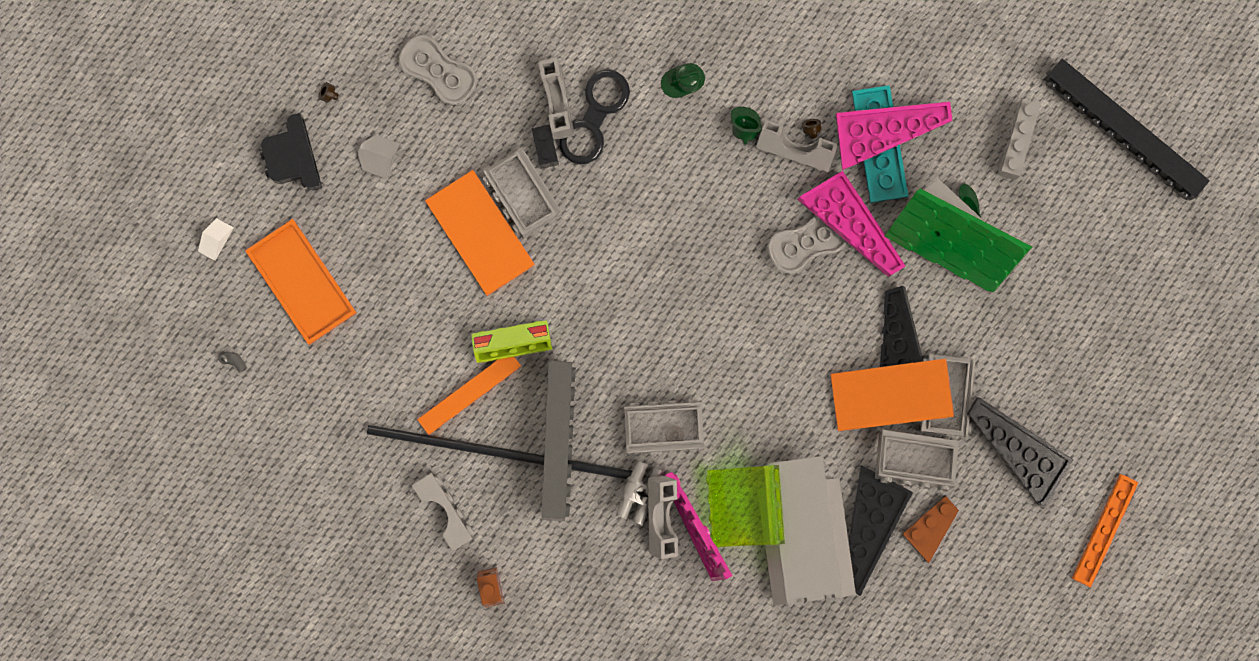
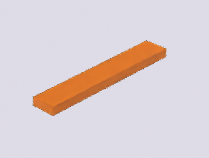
(468, 393)
(1105, 530)

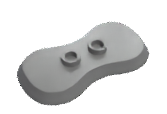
(426, 61)
(797, 247)

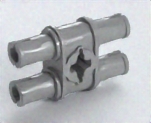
(630, 496)

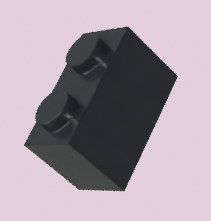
(545, 146)

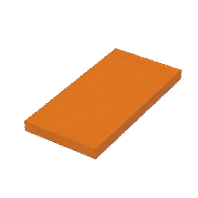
(480, 233)
(301, 282)
(892, 395)

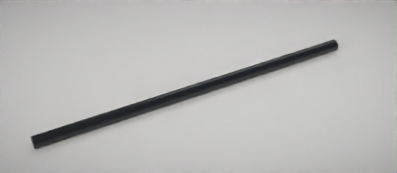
(492, 451)

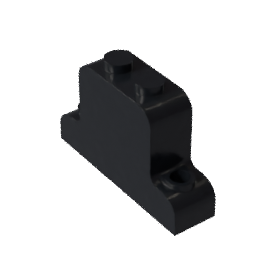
(291, 155)

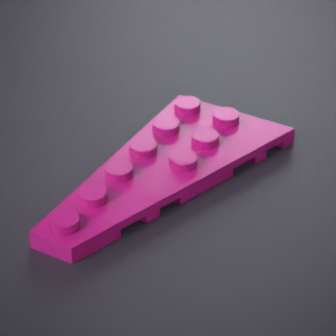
(877, 130)
(846, 214)
(700, 536)

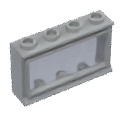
(521, 193)
(961, 377)
(664, 427)
(916, 460)

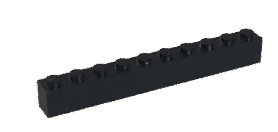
(1126, 130)

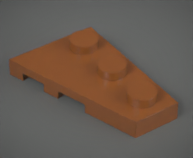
(931, 528)

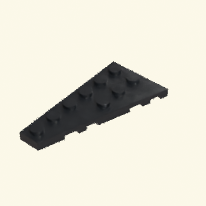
(873, 522)

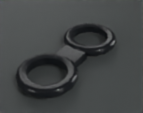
(596, 115)

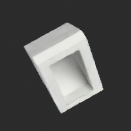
(214, 238)

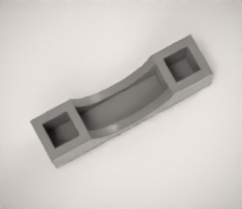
(555, 88)
(1020, 138)
(817, 155)
(457, 532)
(662, 539)

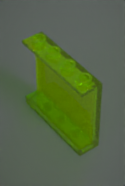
(745, 506)

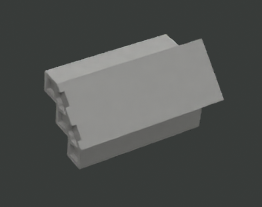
(816, 547)

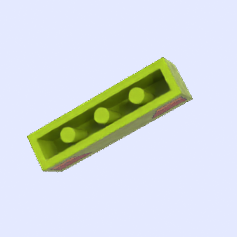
(511, 341)

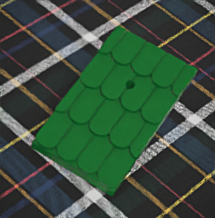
(955, 237)

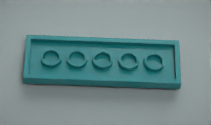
(884, 171)

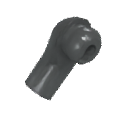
(233, 359)

